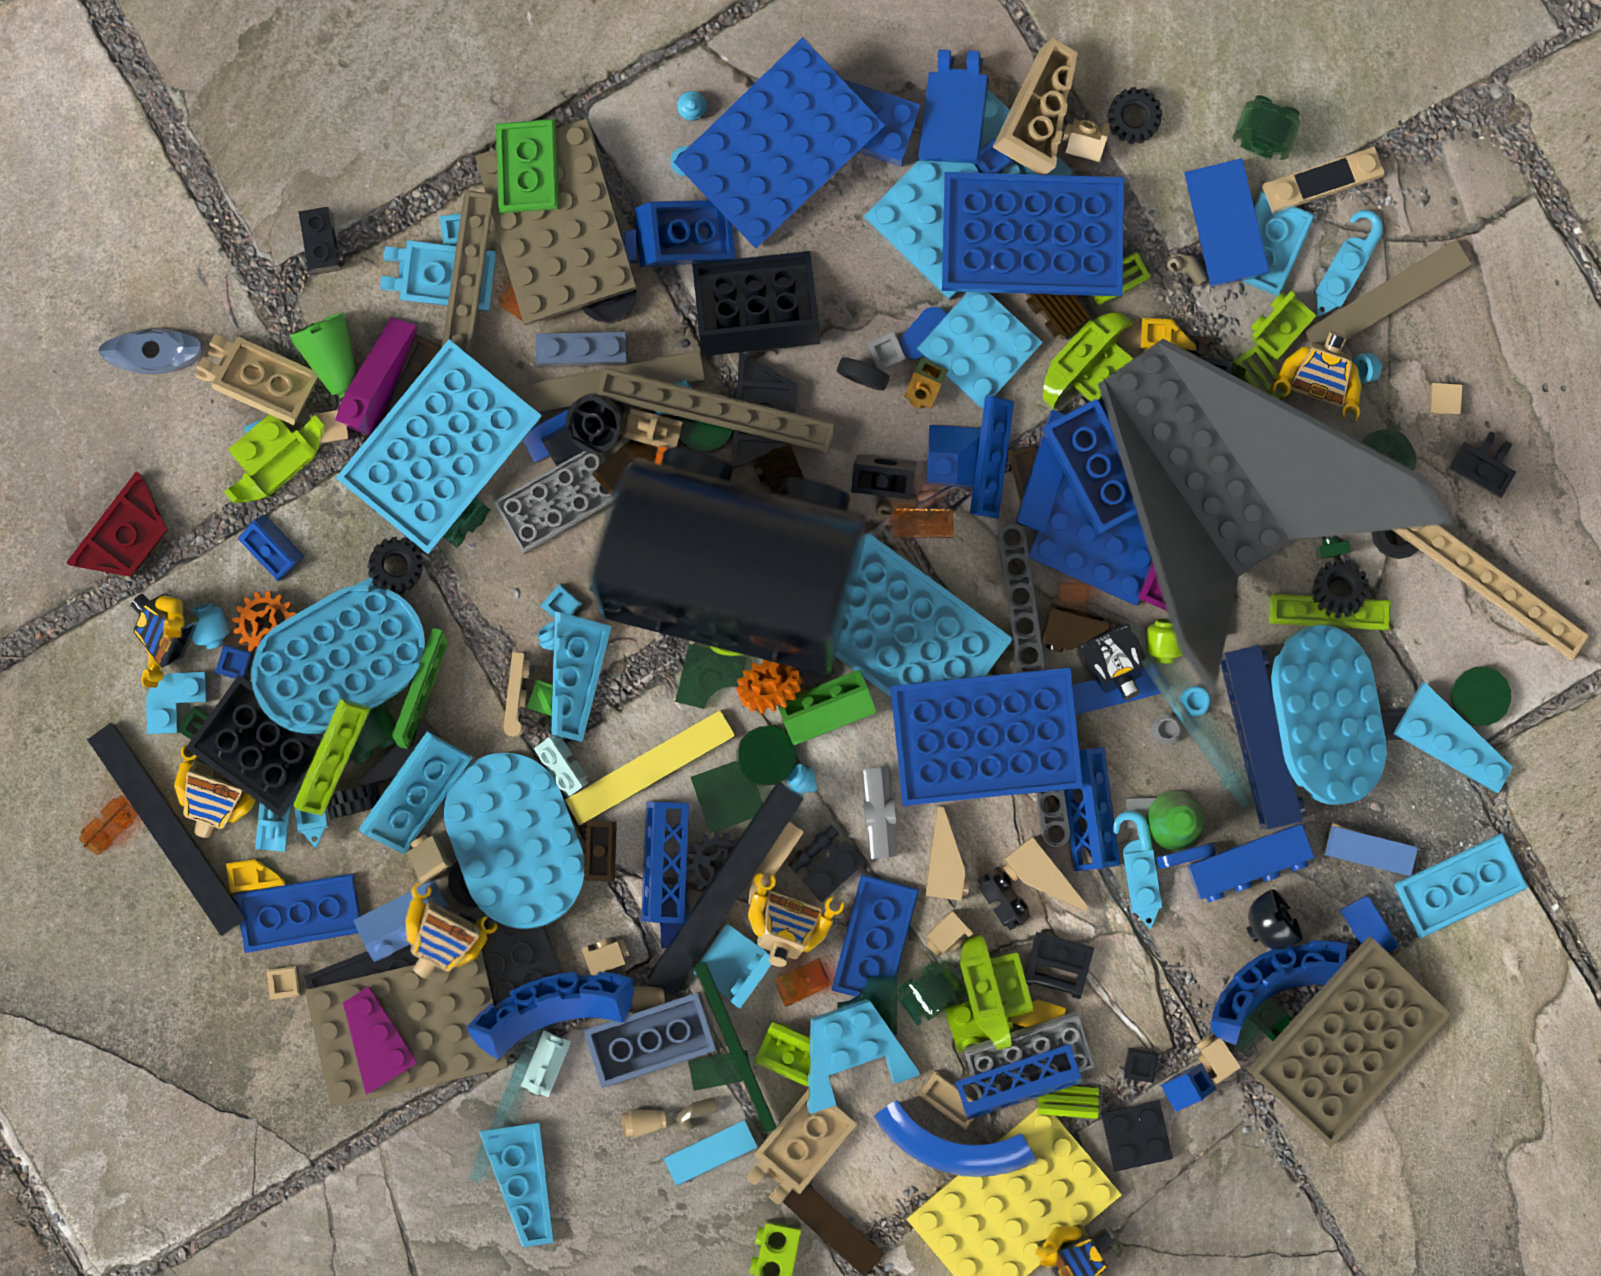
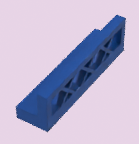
(1096, 810)
(654, 862)
(1021, 1093)

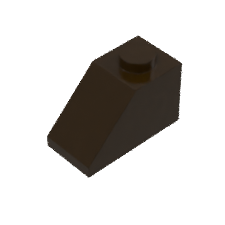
(1070, 628)

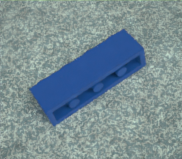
(1249, 862)

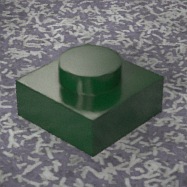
(1332, 547)

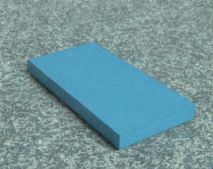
(415, 793)
(1460, 885)

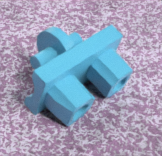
(272, 830)

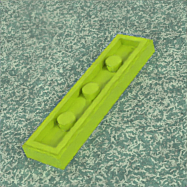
(1303, 611)
(331, 757)

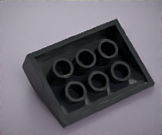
(756, 303)
(254, 749)

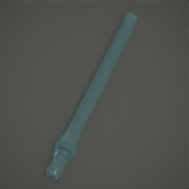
(1229, 779)
(507, 1100)

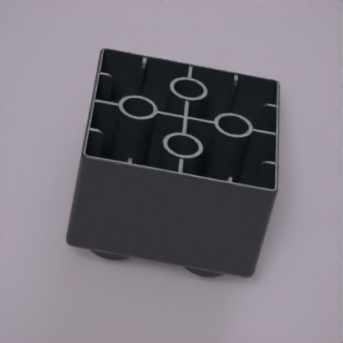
(729, 559)

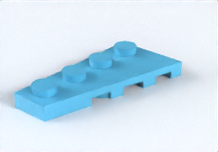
(576, 671)
(1447, 737)
(520, 1173)

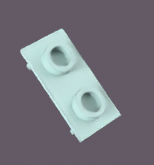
(554, 755)
(545, 1064)

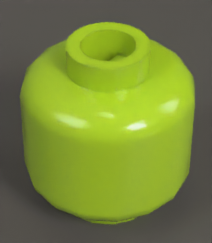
(1162, 641)

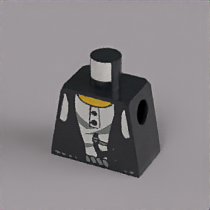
(1113, 661)

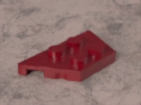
(123, 533)

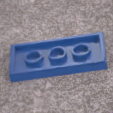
(1226, 223)
(299, 912)
(874, 933)

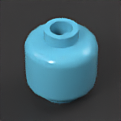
(211, 626)

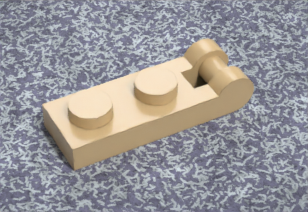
(516, 696)

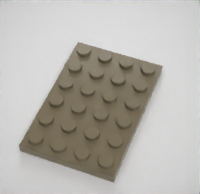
(569, 253)
(427, 1013)
(1349, 1042)

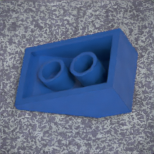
(682, 233)

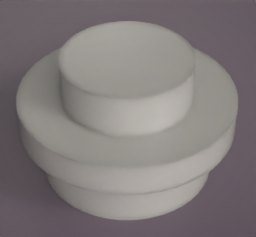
(1166, 729)

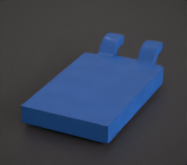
(954, 111)

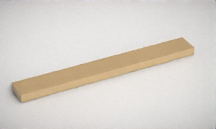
(1497, 587)

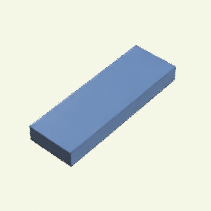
(1371, 851)

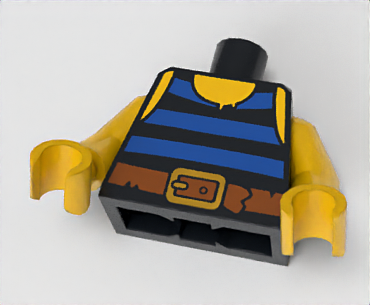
(164, 630)
(1073, 1251)

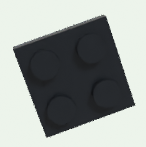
(1136, 1135)

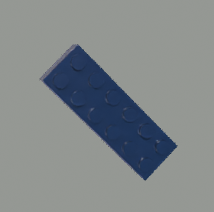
(1260, 738)

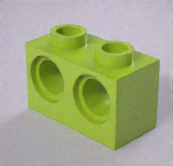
(783, 1255)

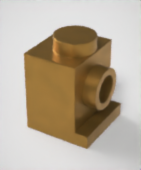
(925, 384)

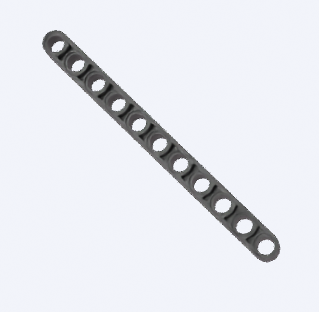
(1033, 641)

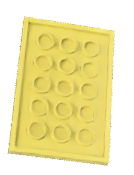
(997, 1220)

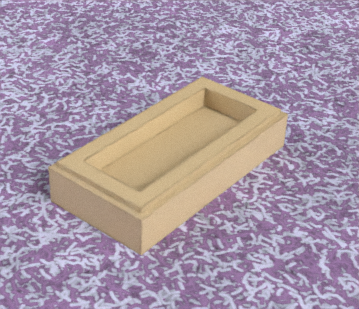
(946, 1099)

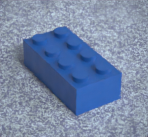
(900, 118)
(1092, 465)

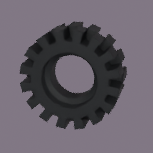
(1142, 99)
(402, 549)
(1342, 573)
(353, 800)

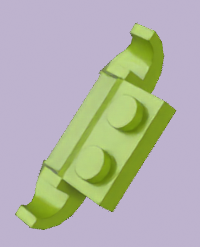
(1087, 359)
(272, 456)
(994, 989)

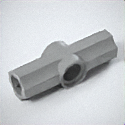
(879, 812)

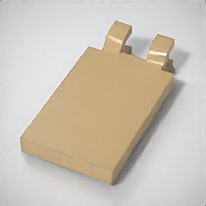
(258, 377)
(800, 1147)

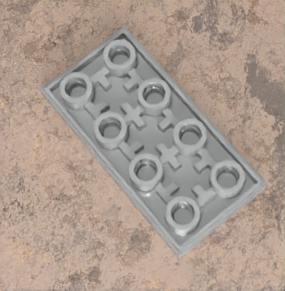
(554, 501)
(1028, 1043)

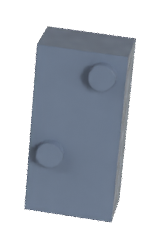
(651, 1040)

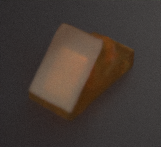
(801, 982)

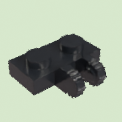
(1483, 469)

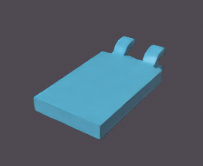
(428, 271)

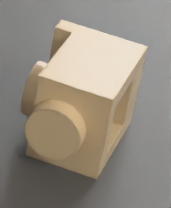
(1086, 139)
(947, 934)
(605, 955)
(1217, 1058)

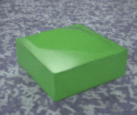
(541, 698)

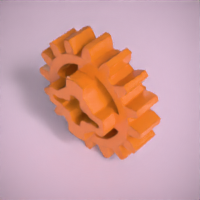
(271, 610)
(768, 686)

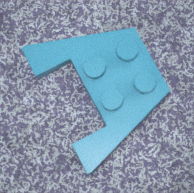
(848, 1040)

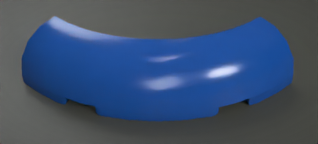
(1269, 975)
(549, 1002)
(949, 1156)

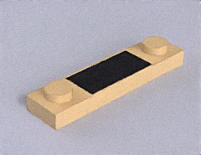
(1323, 180)

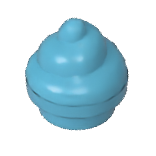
(691, 105)
(546, 636)
(802, 779)

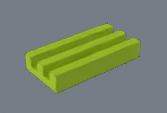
(1139, 267)
(1266, 363)
(1068, 1098)

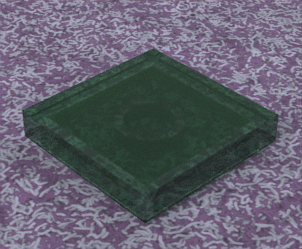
(726, 796)

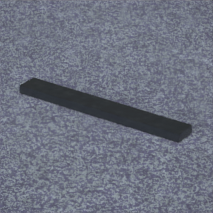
(167, 829)
(725, 887)

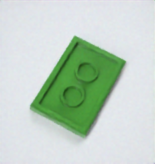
(527, 166)

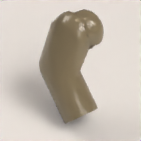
(1187, 265)
(885, 507)
(695, 1109)

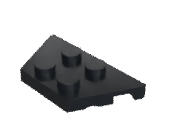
(766, 388)

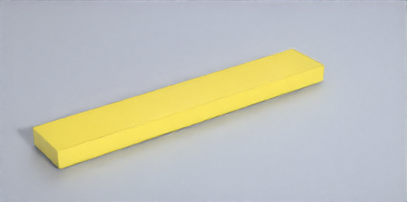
(649, 767)

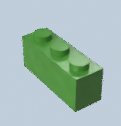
(827, 707)

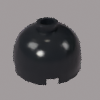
(596, 422)
(1272, 922)

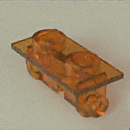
(922, 523)
(99, 835)

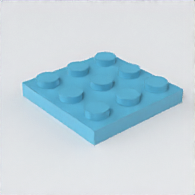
(979, 345)

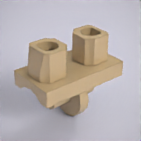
(652, 429)

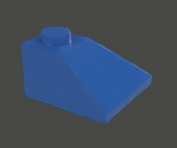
(952, 455)

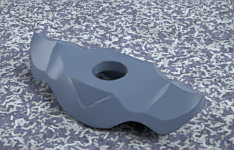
(175, 351)

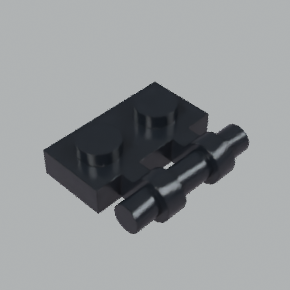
(833, 869)

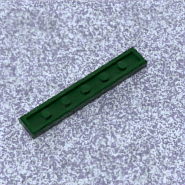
(735, 1047)

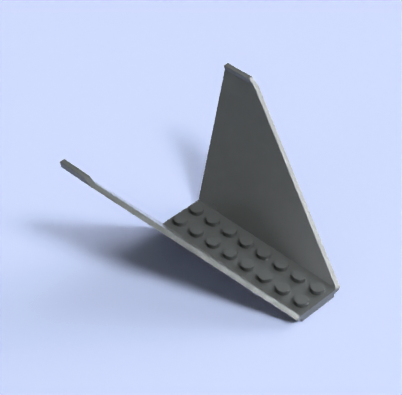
(1232, 479)

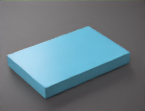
(1282, 240)

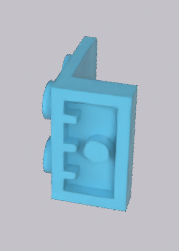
(736, 964)

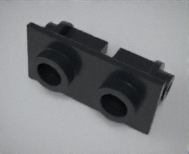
(1012, 909)

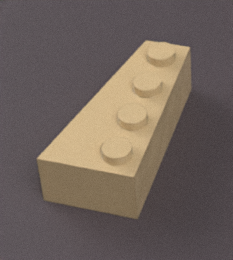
(1037, 115)

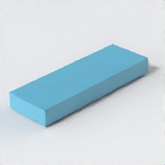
(710, 1152)

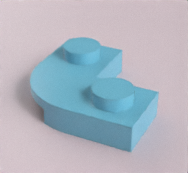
(164, 700)

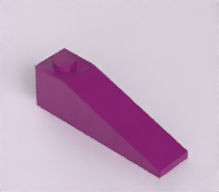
(376, 379)

